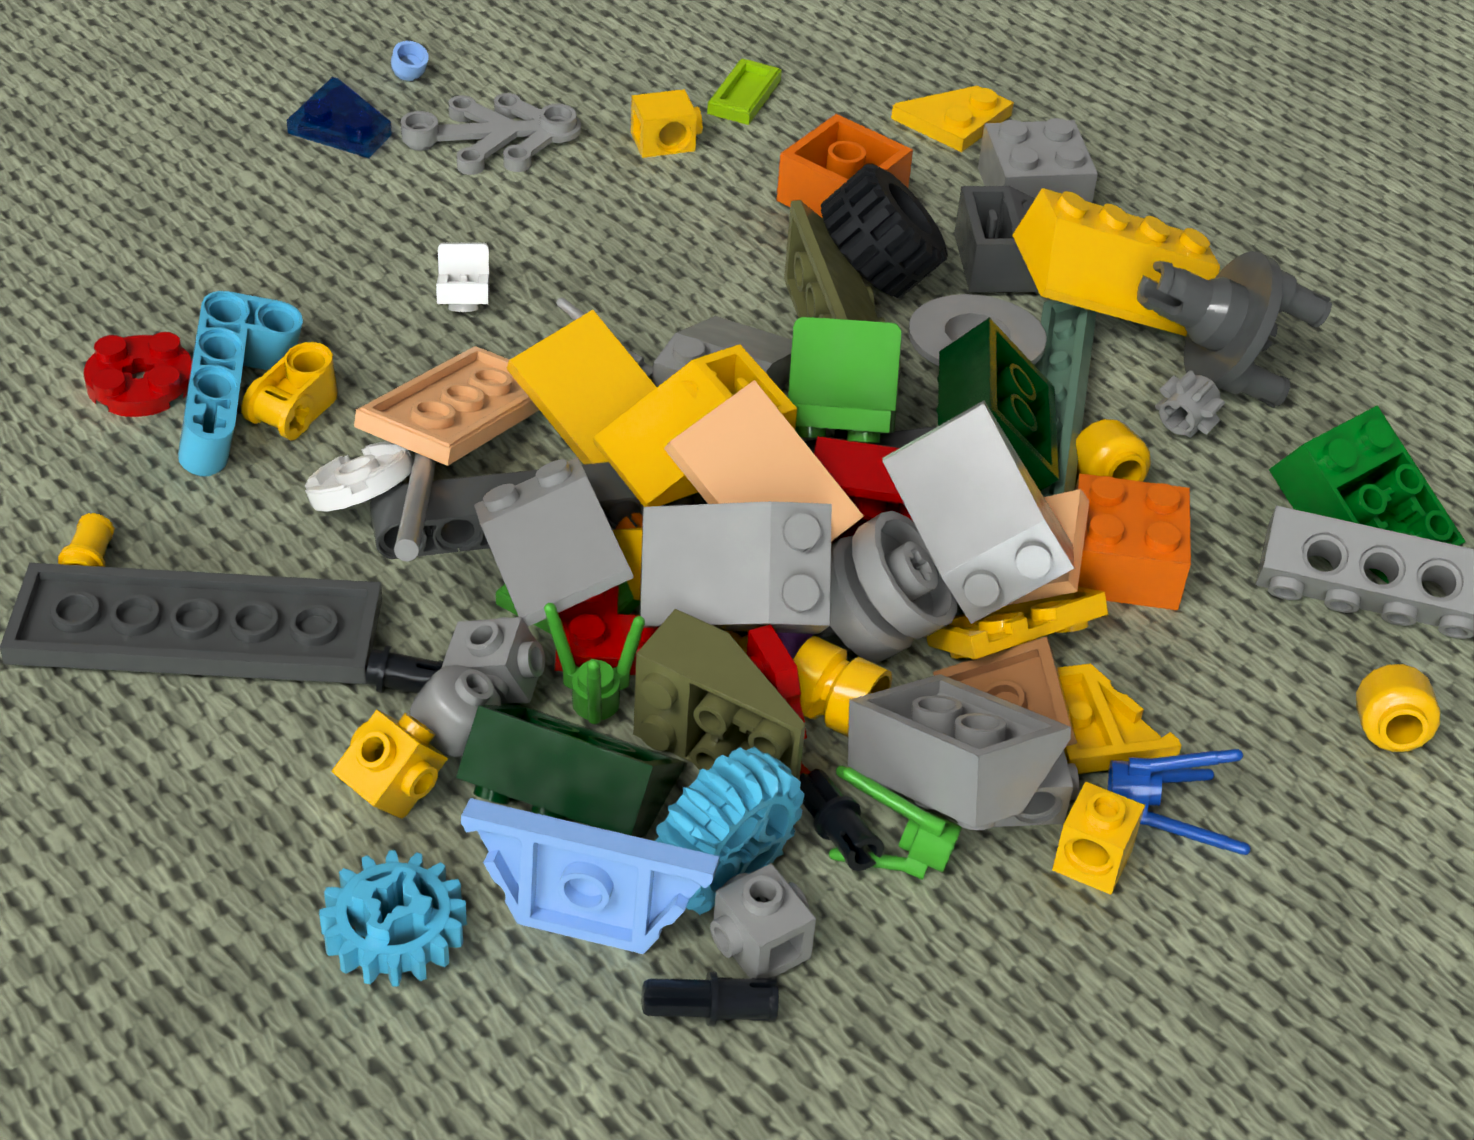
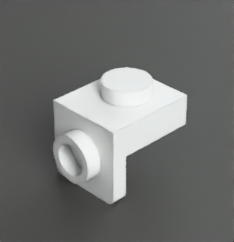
(463, 275)

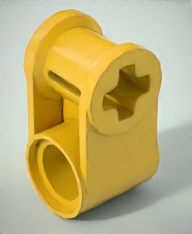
(295, 390)

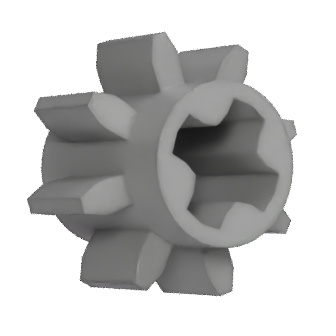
(1189, 404)

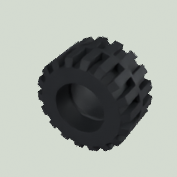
(883, 231)

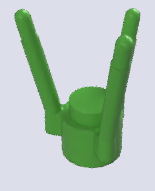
(595, 682)
(926, 835)

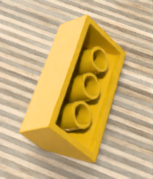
(1100, 253)

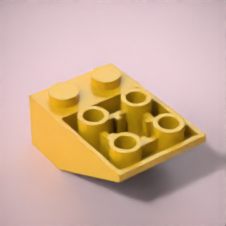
(638, 437)

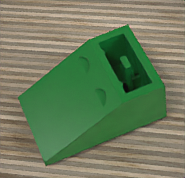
(1366, 479)

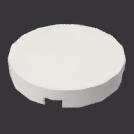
(354, 481)

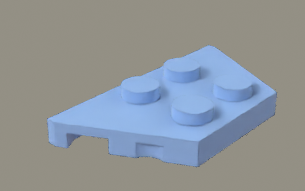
(586, 877)

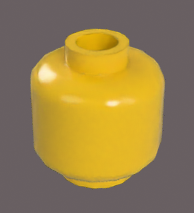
(1112, 451)
(1397, 708)

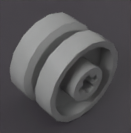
(886, 588)

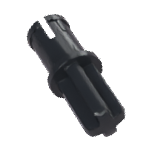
(839, 820)
(712, 998)

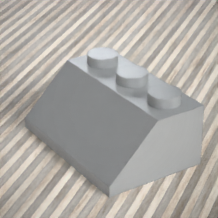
(954, 748)

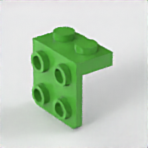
(845, 377)

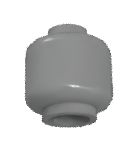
(450, 705)

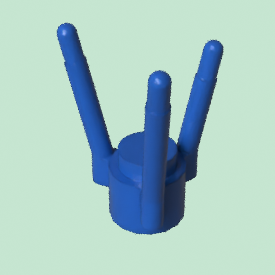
(1143, 779)

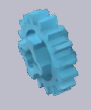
(396, 915)

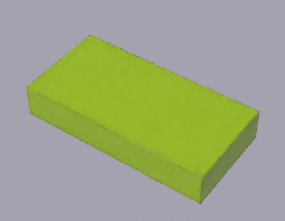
(744, 91)

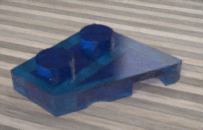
(340, 120)

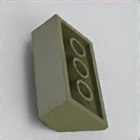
(819, 274)

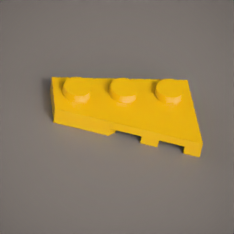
(1019, 624)

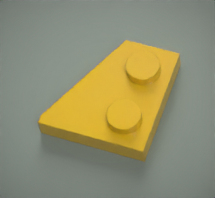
(954, 116)
(1107, 723)

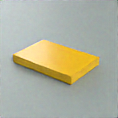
(581, 381)

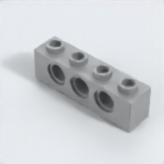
(1356, 547)

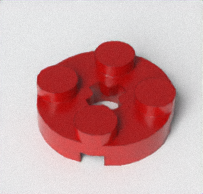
(115, 360)

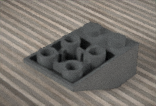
(985, 239)

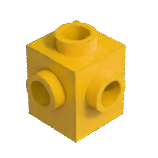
(391, 762)

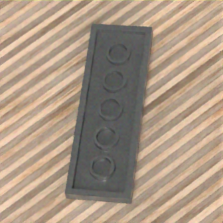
(193, 623)

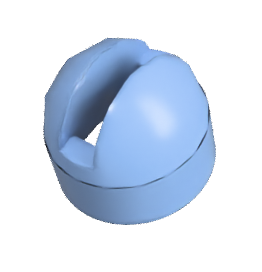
(413, 60)

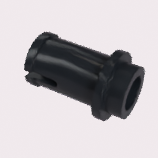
(399, 671)

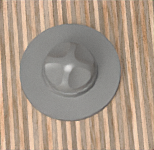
(950, 317)

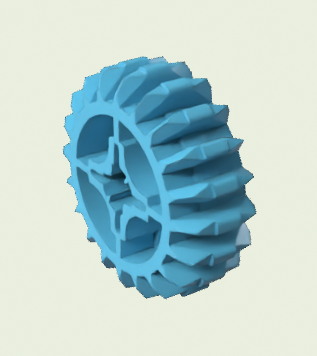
(737, 812)

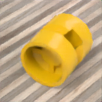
(831, 680)

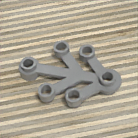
(495, 128)

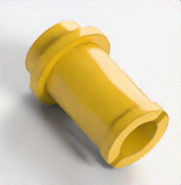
(89, 542)

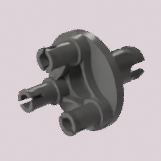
(1233, 318)

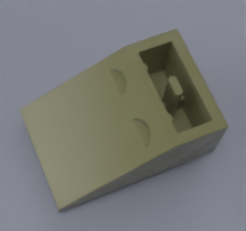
(709, 698)

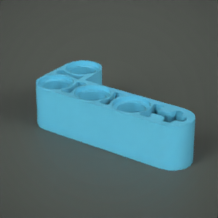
(230, 334)

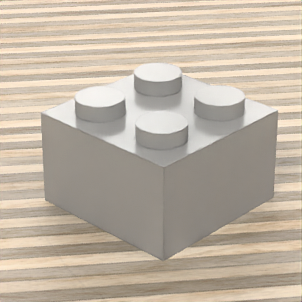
(1037, 157)

